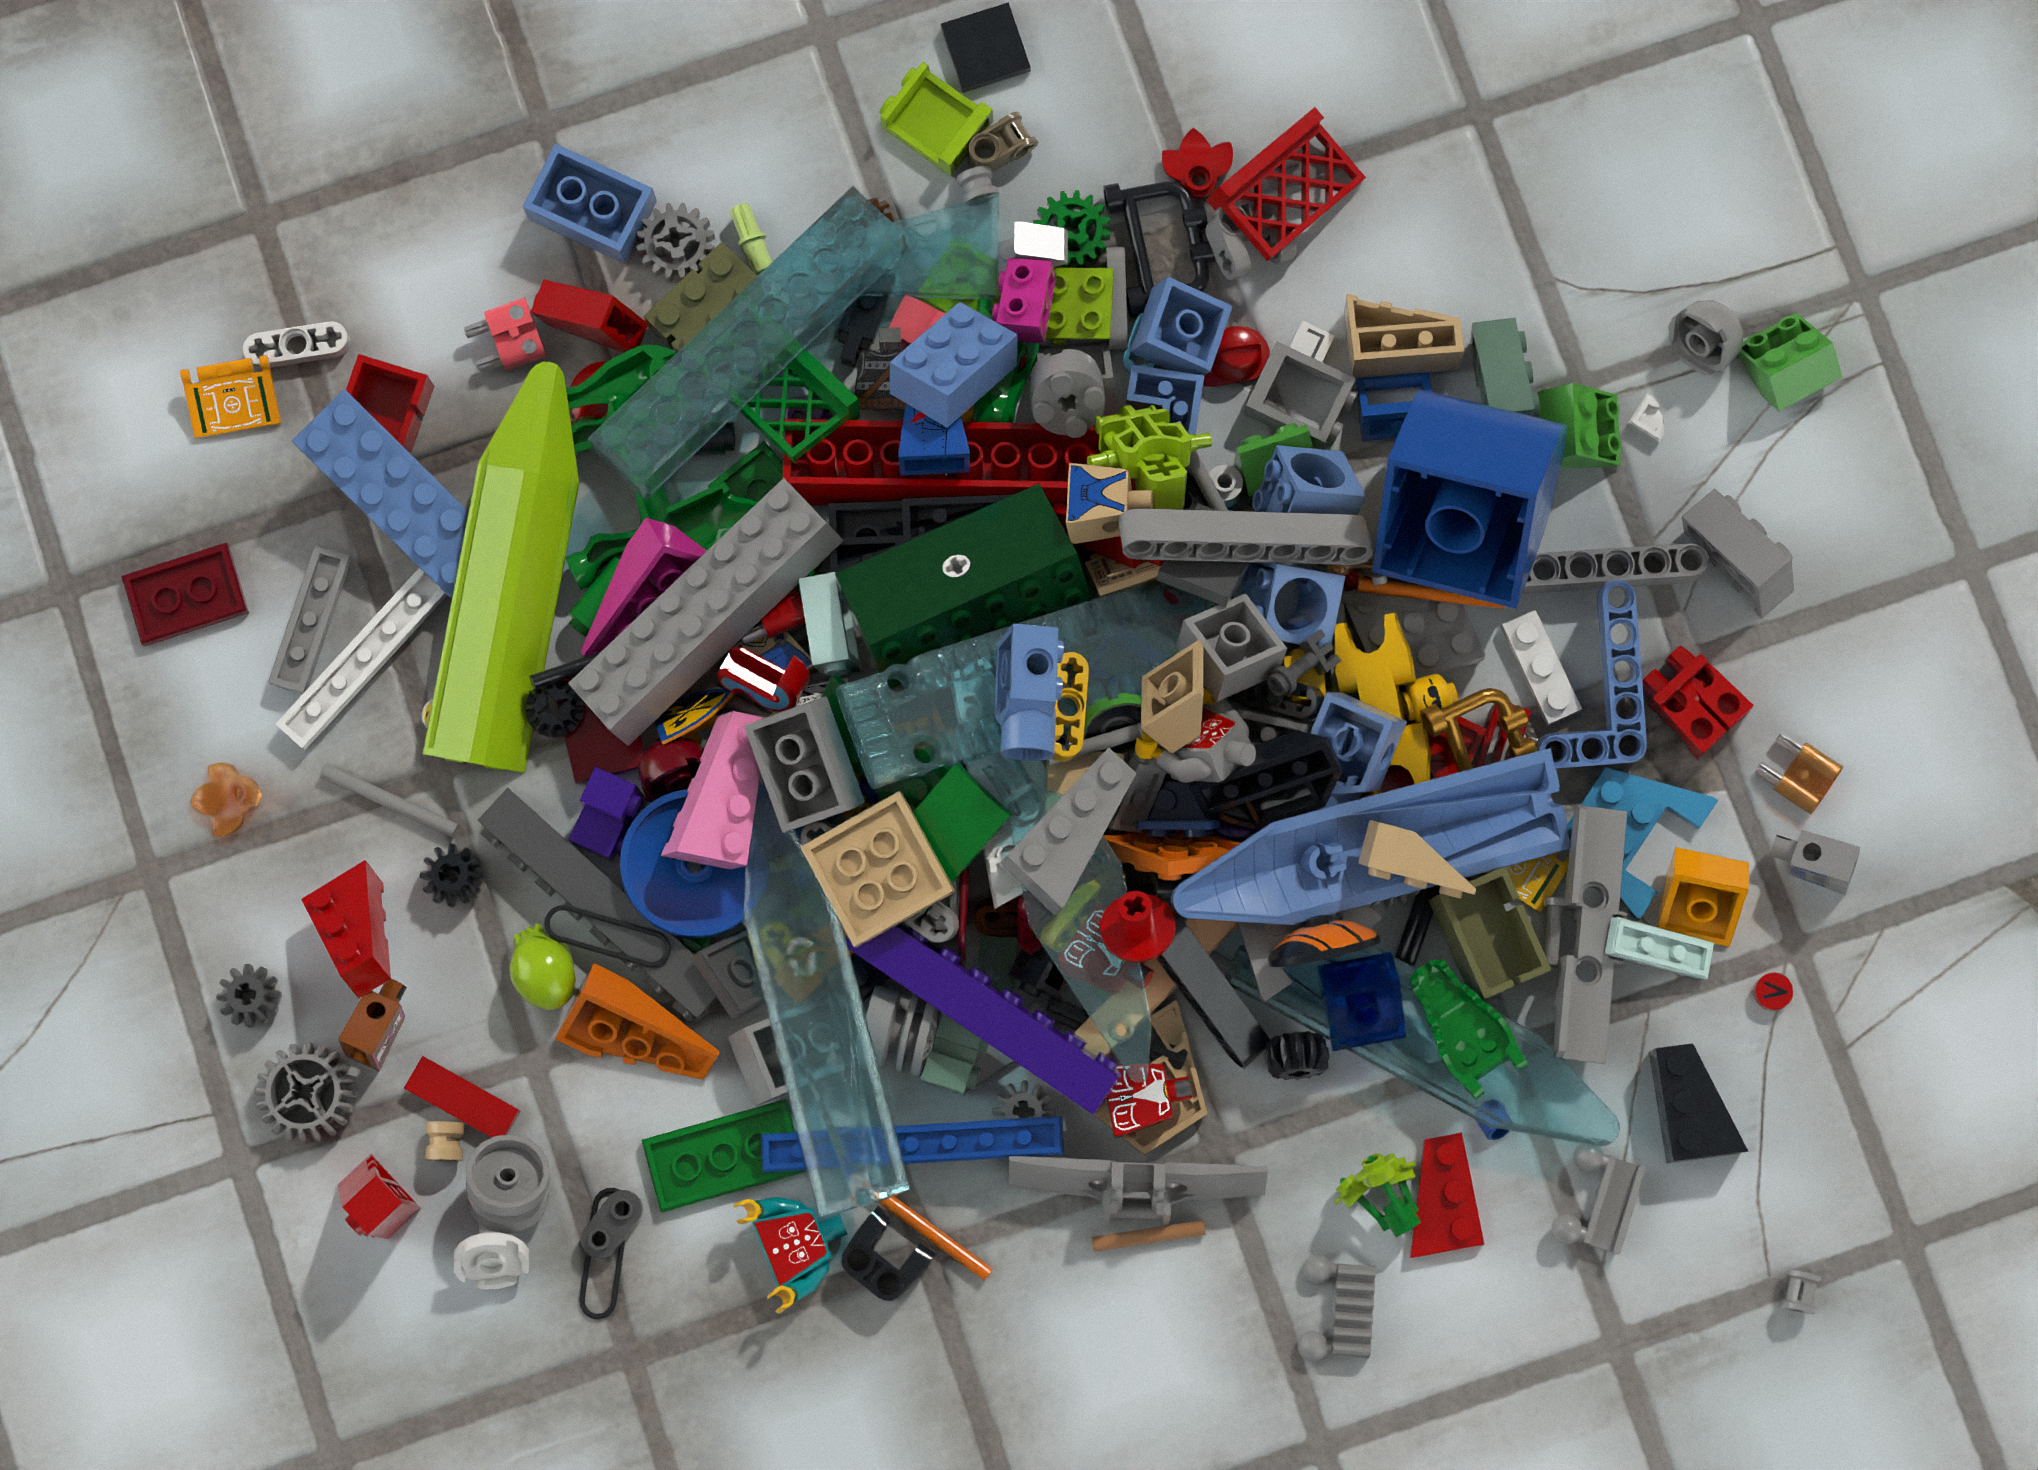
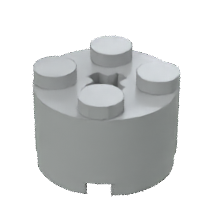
(1067, 392)

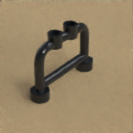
(1193, 220)

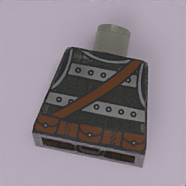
(873, 373)

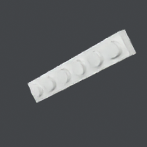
(361, 659)

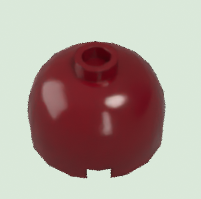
(669, 767)

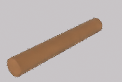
(1148, 1235)

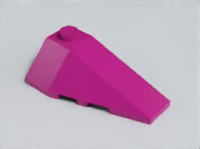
(645, 570)

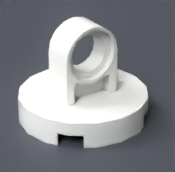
(491, 1259)

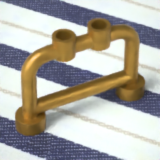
(1510, 719)

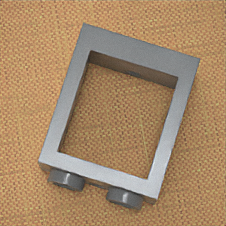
(1256, 407)

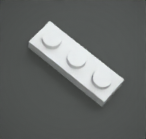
(1541, 668)

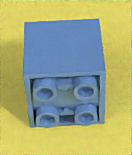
(1308, 483)
(1317, 601)

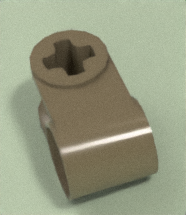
(1005, 139)

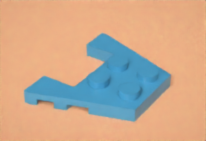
(1644, 803)

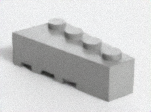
(1064, 839)

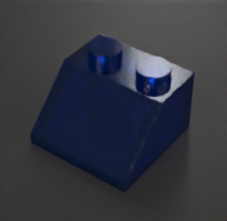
(1362, 1001)

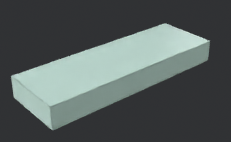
(1659, 948)

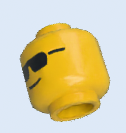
(1426, 692)

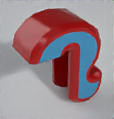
(763, 680)

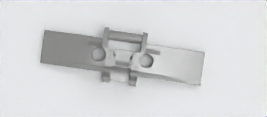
(1593, 862)
(1164, 1182)

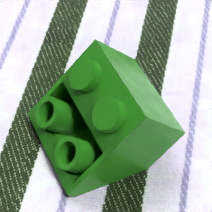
(1789, 361)
(1590, 423)
(1256, 451)

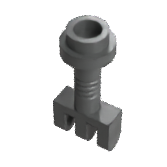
(1283, 680)

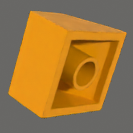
(1703, 896)

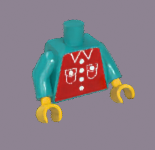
(793, 1244)

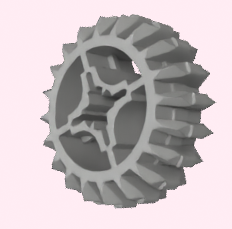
(292, 1101)

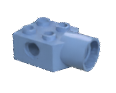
(1028, 691)
(1362, 741)

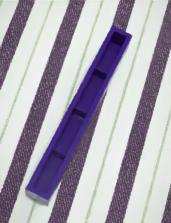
(993, 1015)

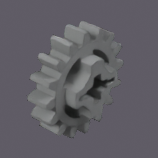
(662, 243)

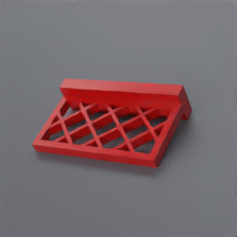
(1262, 167)

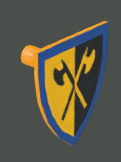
(691, 715)

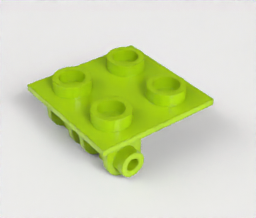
(1081, 304)

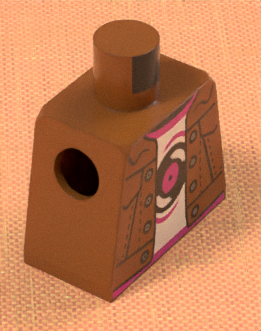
(369, 1038)

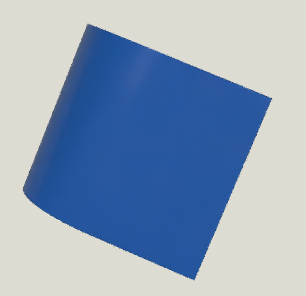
(1467, 497)

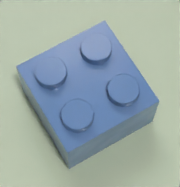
(1181, 328)

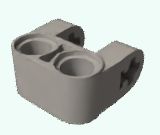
(1229, 245)

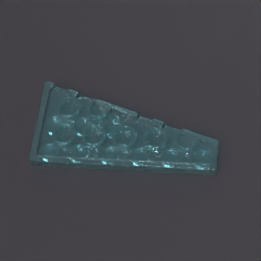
(948, 254)

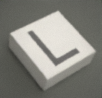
(1312, 341)

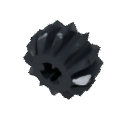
(445, 888)
(1297, 1055)

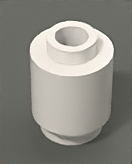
(1232, 476)

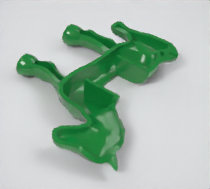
(700, 517)

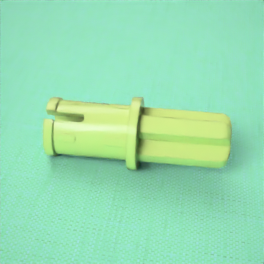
(751, 238)

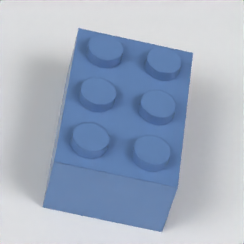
(589, 203)
(953, 364)

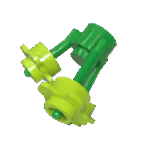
(1386, 1172)

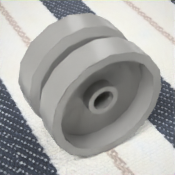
(507, 1183)

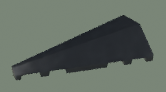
(880, 526)

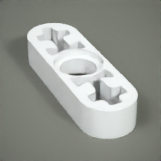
(321, 332)

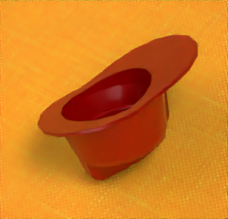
(1238, 358)

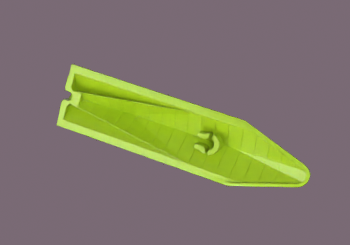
(507, 580)

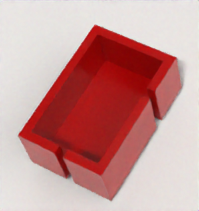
(391, 396)

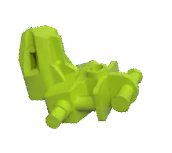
(1150, 451)

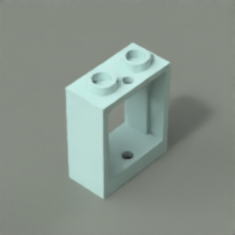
(829, 626)

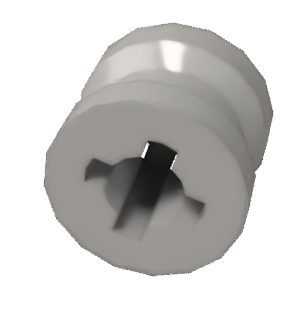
(977, 183)

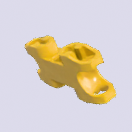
(1377, 681)

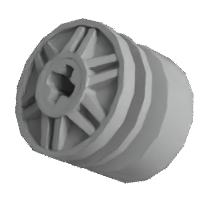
(901, 1030)

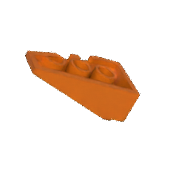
(625, 1022)

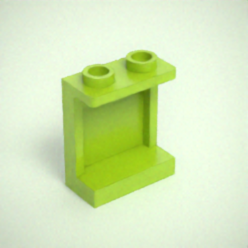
(934, 118)

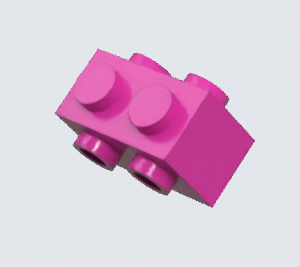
(1025, 298)

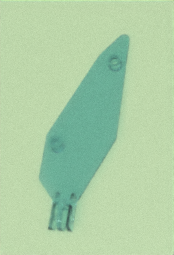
(1104, 984)

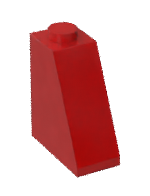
(589, 315)

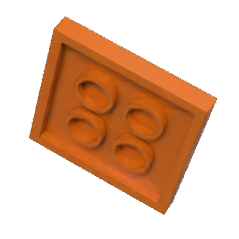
(1168, 855)

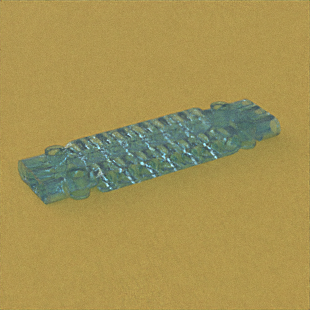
(952, 689)

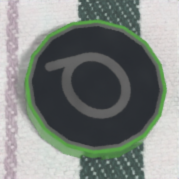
(1113, 715)

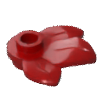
(1198, 159)

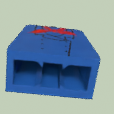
(931, 447)

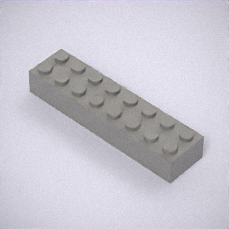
(705, 612)

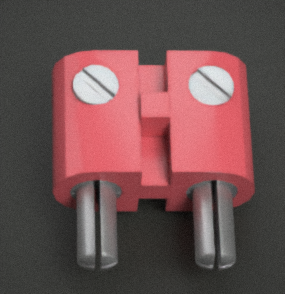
(513, 334)

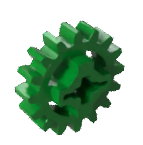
(1083, 220)

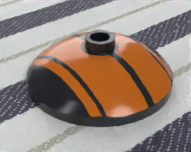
(1321, 941)

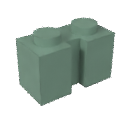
(953, 1058)

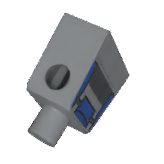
(1834, 862)

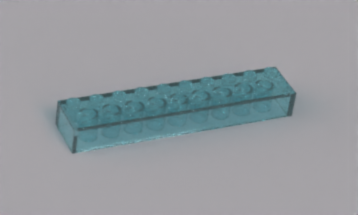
(748, 343)

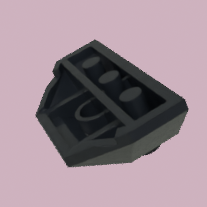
(1284, 781)

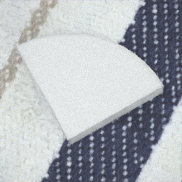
(1648, 420)

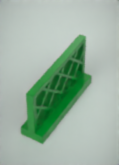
(822, 385)

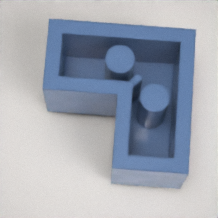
(1167, 389)

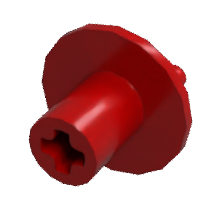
(1137, 927)

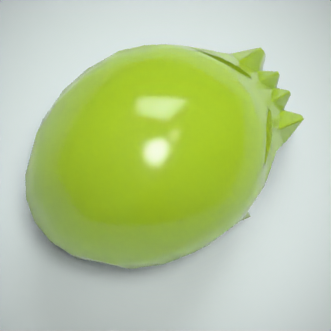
(542, 969)

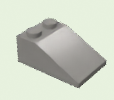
(759, 1061)

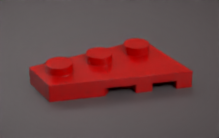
(1445, 1199)

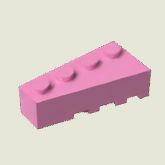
(720, 799)

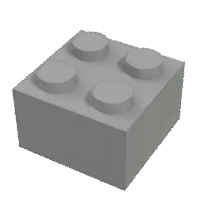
(1237, 646)

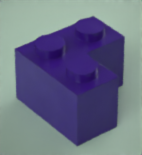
(607, 814)

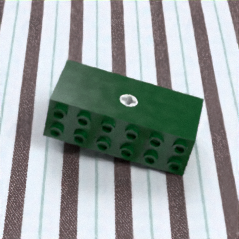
(964, 580)

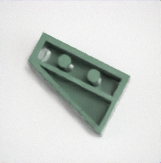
(1501, 366)

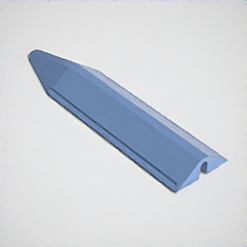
(1311, 860)

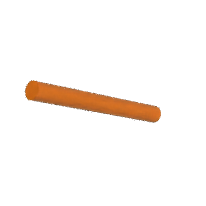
(1419, 591)
(937, 1237)

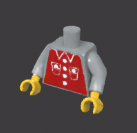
(1213, 754)

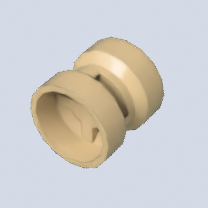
(444, 1141)

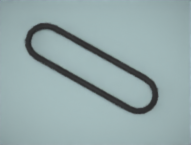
(601, 950)
(587, 1263)

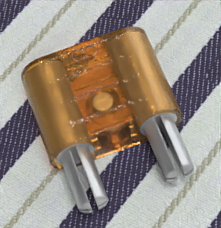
(1806, 777)

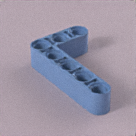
(1614, 690)

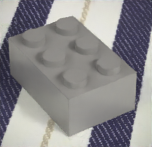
(804, 764)

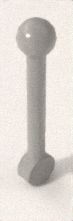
(1377, 579)

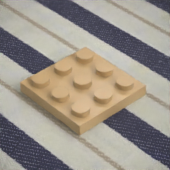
(877, 869)

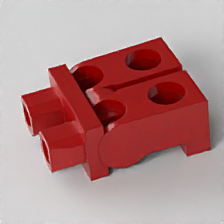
(1696, 701)

